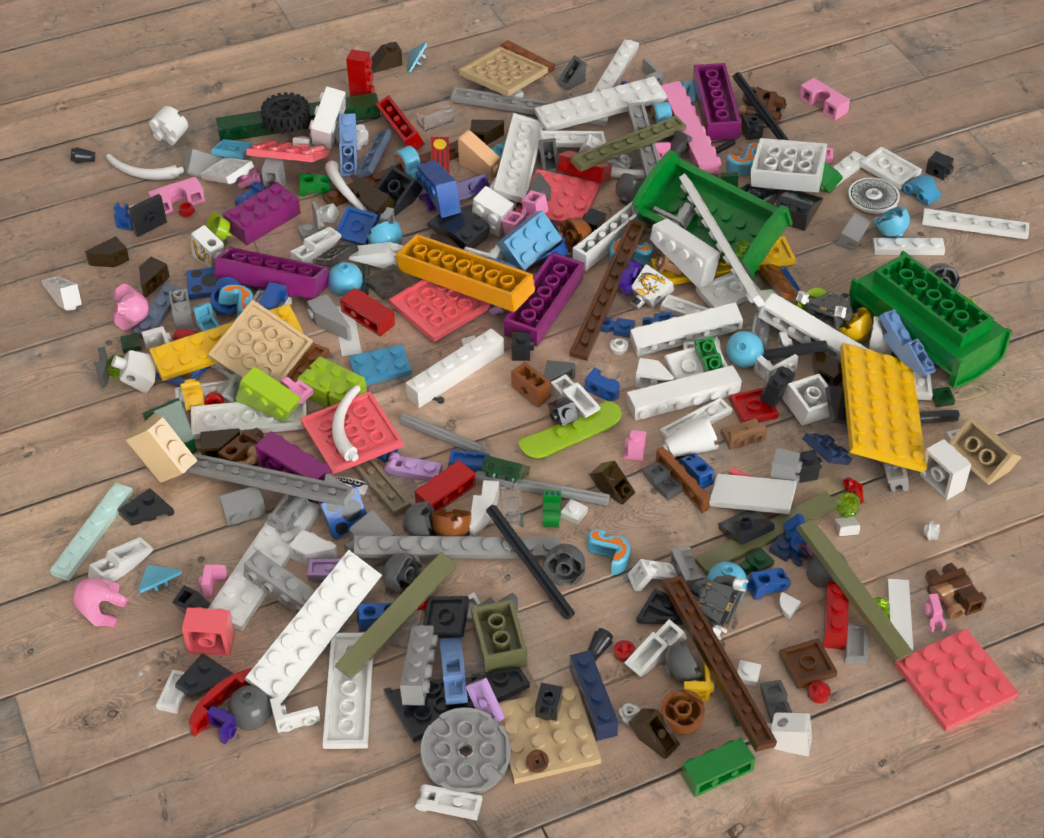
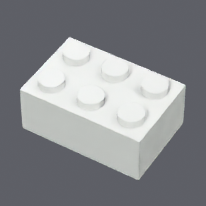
(326, 122)

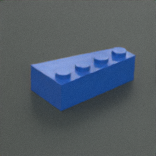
(440, 187)

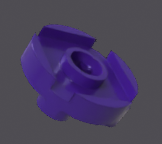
(629, 276)

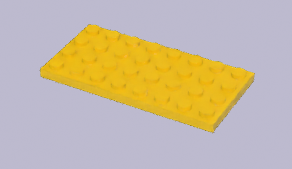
(882, 408)

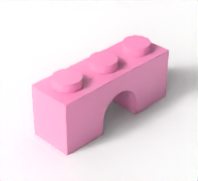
(834, 103)
(186, 190)
(531, 203)

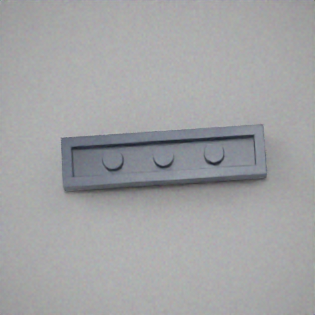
(374, 153)
(157, 311)

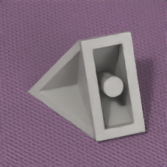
(198, 161)

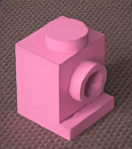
(635, 445)

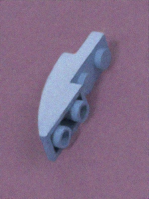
(348, 145)
(907, 350)
(453, 670)

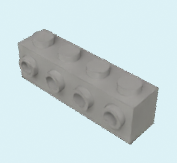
(277, 581)
(418, 665)

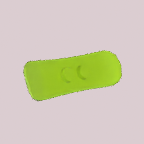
(561, 437)

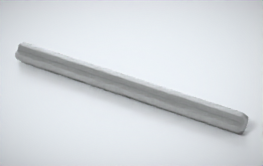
(538, 487)

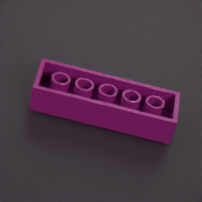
(716, 101)
(261, 269)
(553, 289)

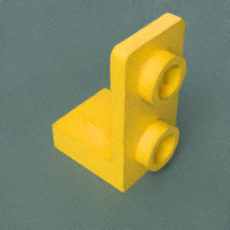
(192, 393)
(703, 688)

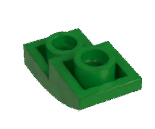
(708, 354)

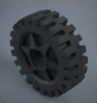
(285, 112)

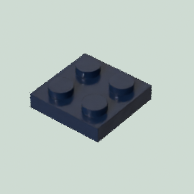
(825, 447)

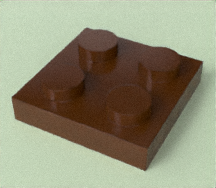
(807, 663)

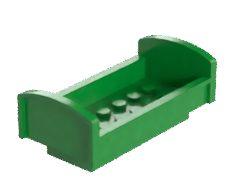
(734, 210)
(948, 324)

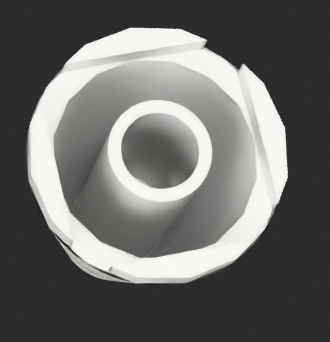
(693, 437)

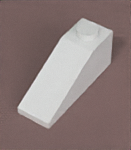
(377, 254)
(63, 292)

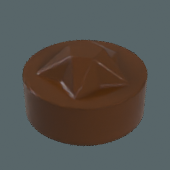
(537, 761)

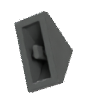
(573, 74)
(548, 155)
(540, 185)
(556, 369)

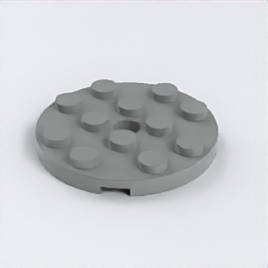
(470, 729)

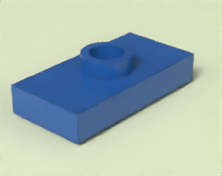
(471, 459)

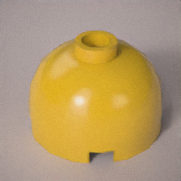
(859, 326)

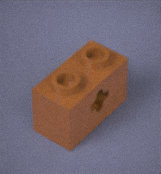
(531, 384)

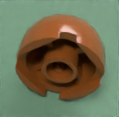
(574, 231)
(451, 523)
(683, 711)

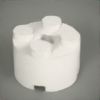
(168, 125)

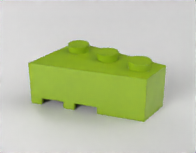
(267, 395)

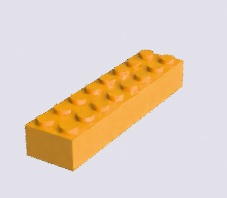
(466, 272)

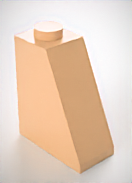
(477, 155)

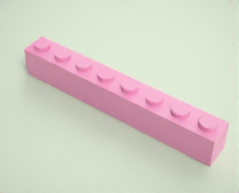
(700, 148)

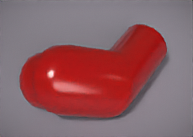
(854, 487)

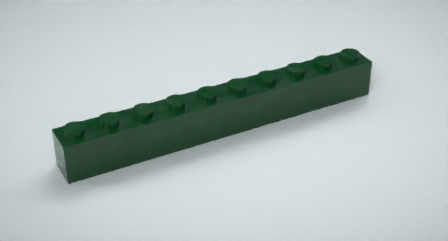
(251, 124)

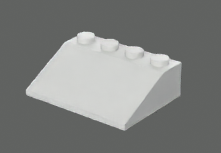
(788, 165)

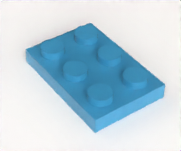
(381, 364)

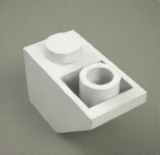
(310, 546)

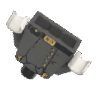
(828, 308)
(719, 600)

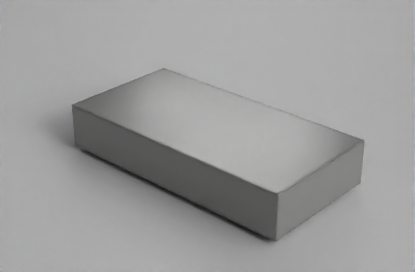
(857, 644)

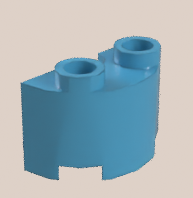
(923, 188)

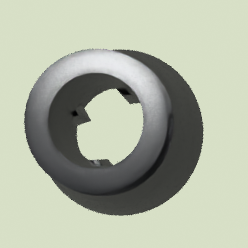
(81, 155)
(600, 642)

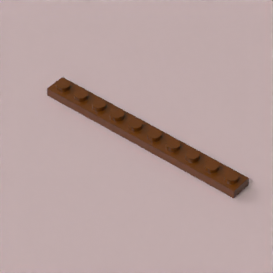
(338, 198)
(607, 291)
(719, 664)

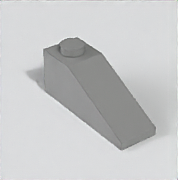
(327, 316)

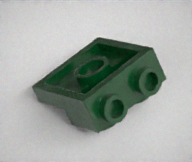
(509, 469)

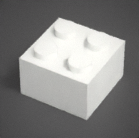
(492, 209)
(807, 399)
(946, 469)

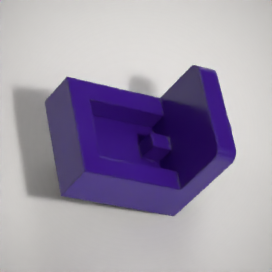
(224, 721)

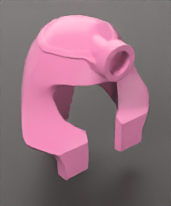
(132, 307)
(91, 592)

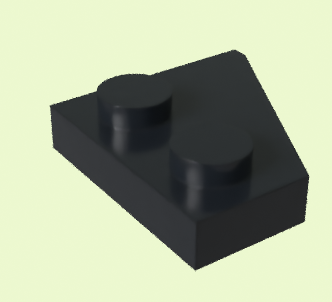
(145, 508)
(658, 610)
(201, 676)

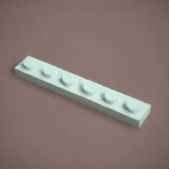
(91, 532)

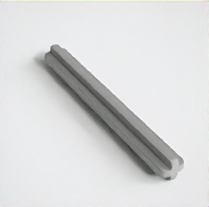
(441, 433)

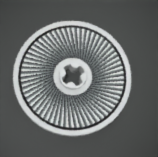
(873, 195)

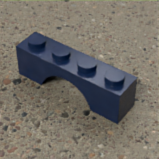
(599, 707)

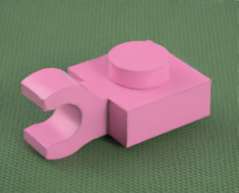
(298, 388)
(934, 611)

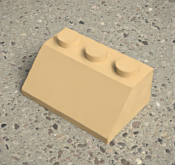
(160, 448)
(984, 450)

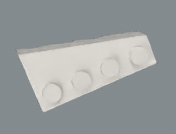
(686, 251)

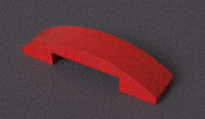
(215, 697)

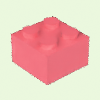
(208, 631)

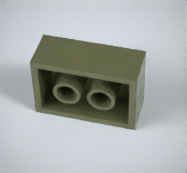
(499, 636)

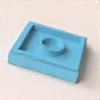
(231, 149)

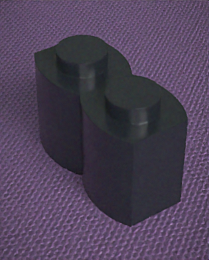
(776, 386)

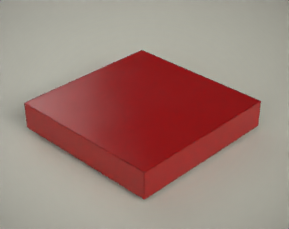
(749, 406)

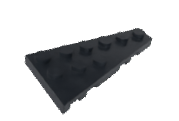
(418, 717)

